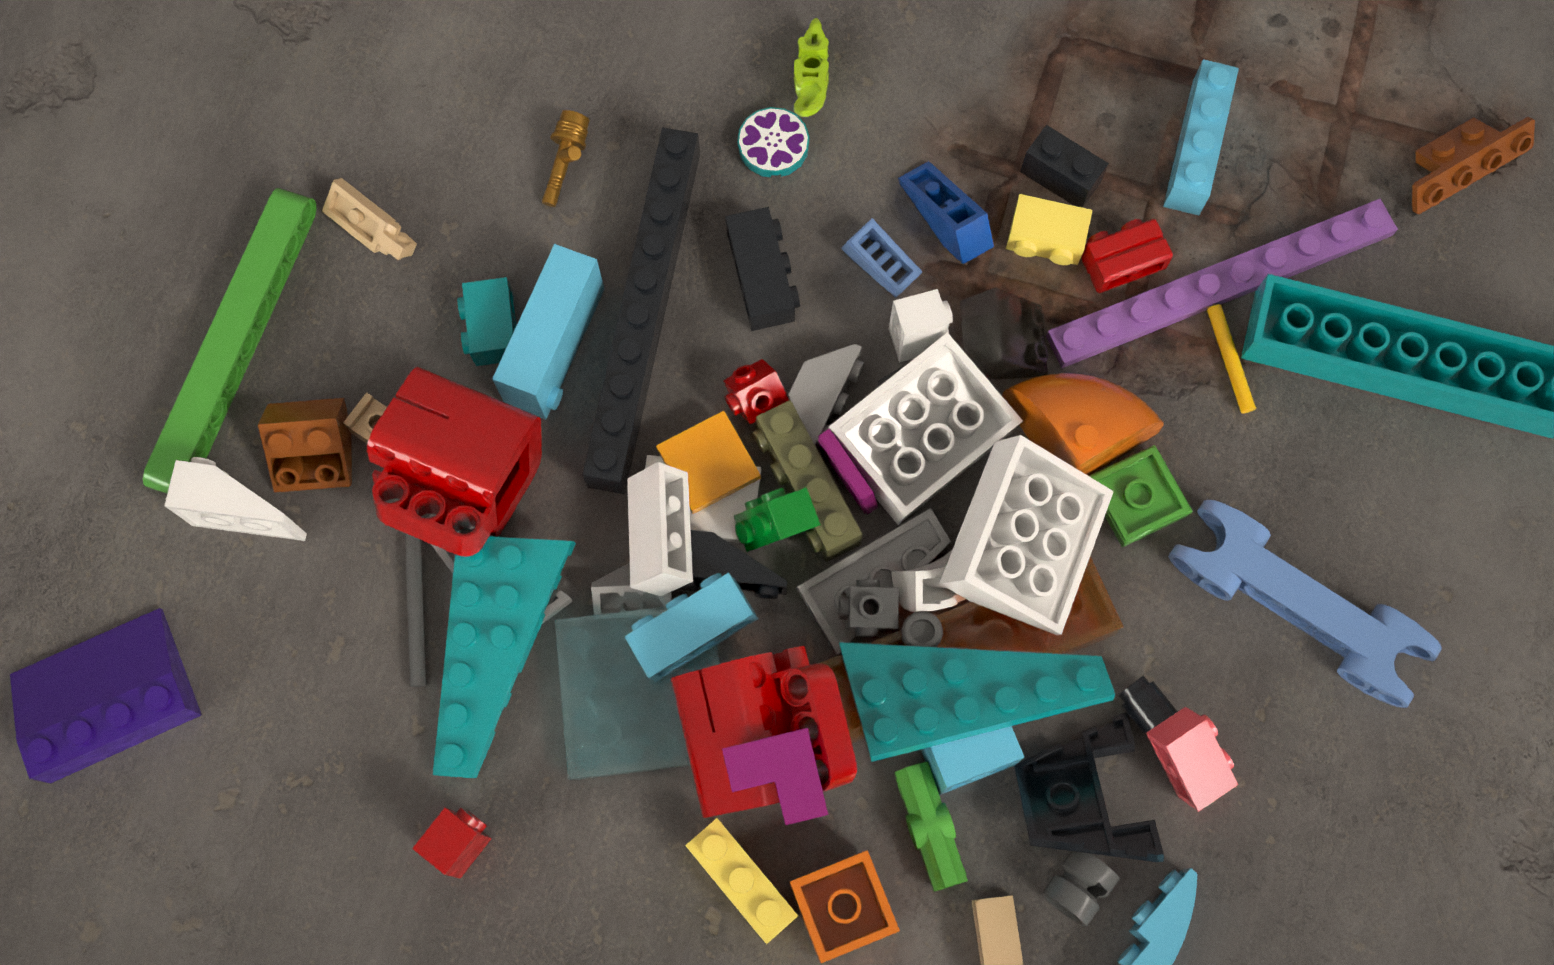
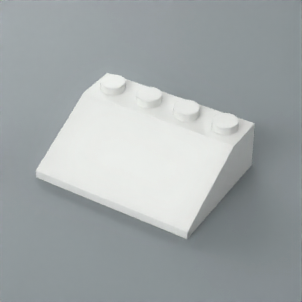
(924, 427)
(1027, 535)

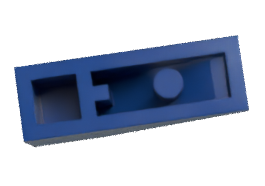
(949, 212)

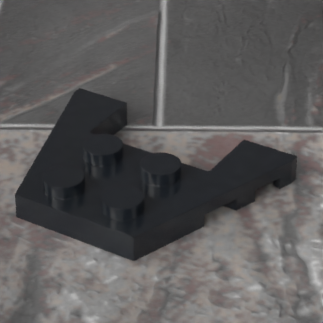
(1066, 801)

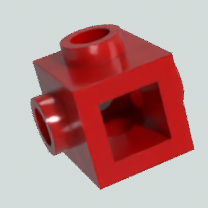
(754, 390)

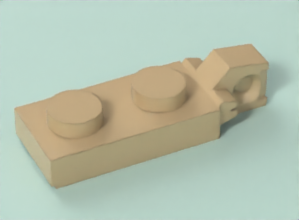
(366, 221)

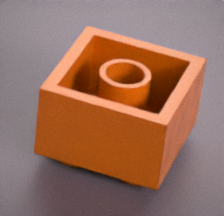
(844, 906)

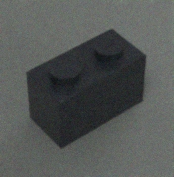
(1063, 167)

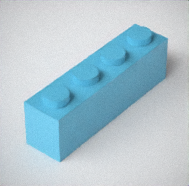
(1201, 137)

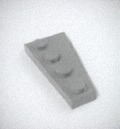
(900, 550)

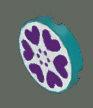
(773, 142)

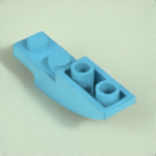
(1163, 923)

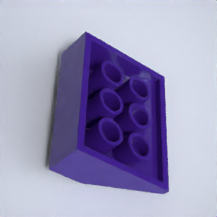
(100, 698)

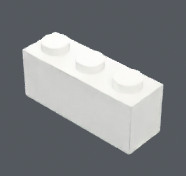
(659, 529)

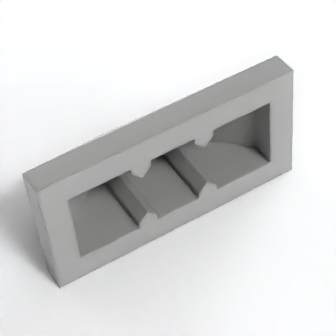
(614, 594)

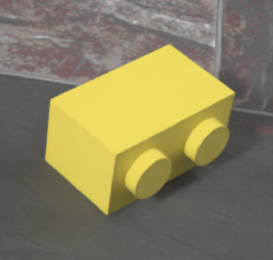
(1049, 230)

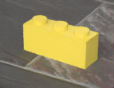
(741, 881)

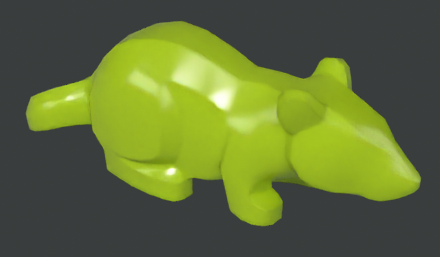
(811, 71)

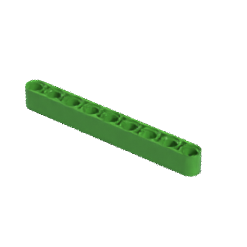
(232, 336)

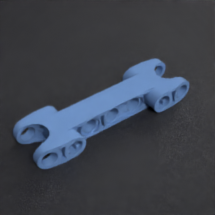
(1363, 639)

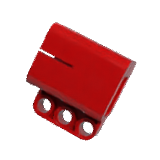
(452, 459)
(756, 701)

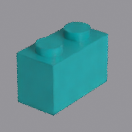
(489, 319)

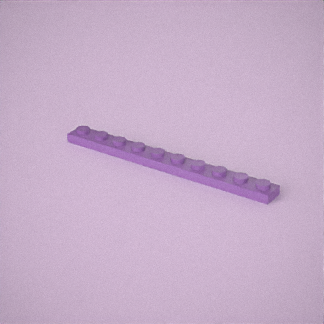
(1220, 283)

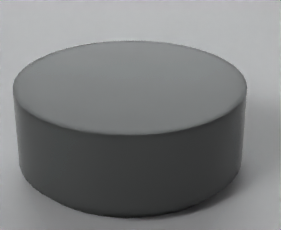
(922, 630)

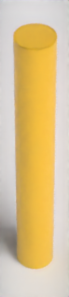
(1231, 359)

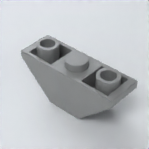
(822, 387)

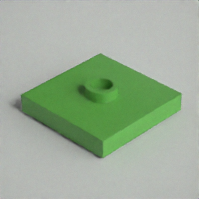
(1143, 496)

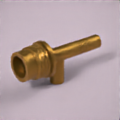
(571, 137)

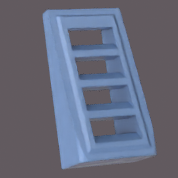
(873, 268)

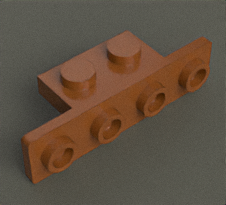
(1465, 157)

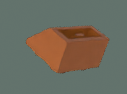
(307, 444)

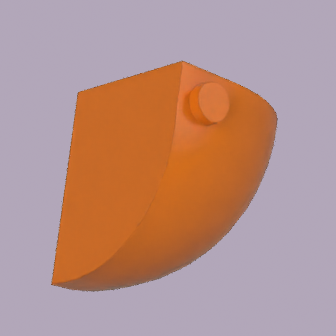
(1082, 418)

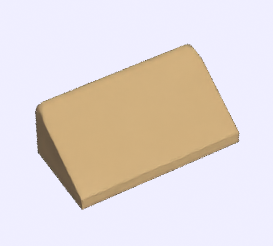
(997, 931)

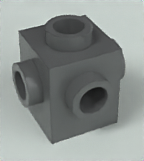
(882, 602)

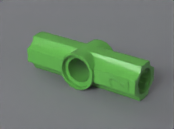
(930, 826)

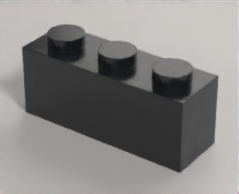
(762, 268)

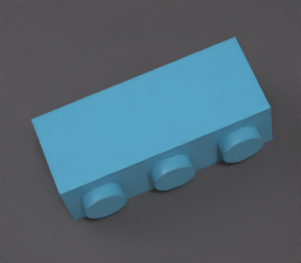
(690, 626)

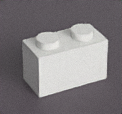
(918, 323)

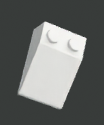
(215, 500)

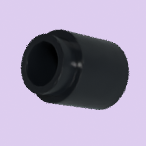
(1146, 704)

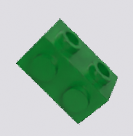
(775, 518)

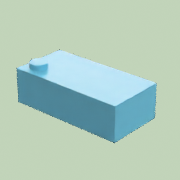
(549, 332)

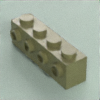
(801, 466)

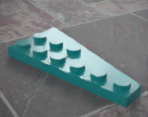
(490, 632)
(941, 695)

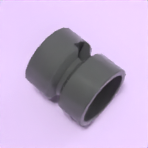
(1080, 887)

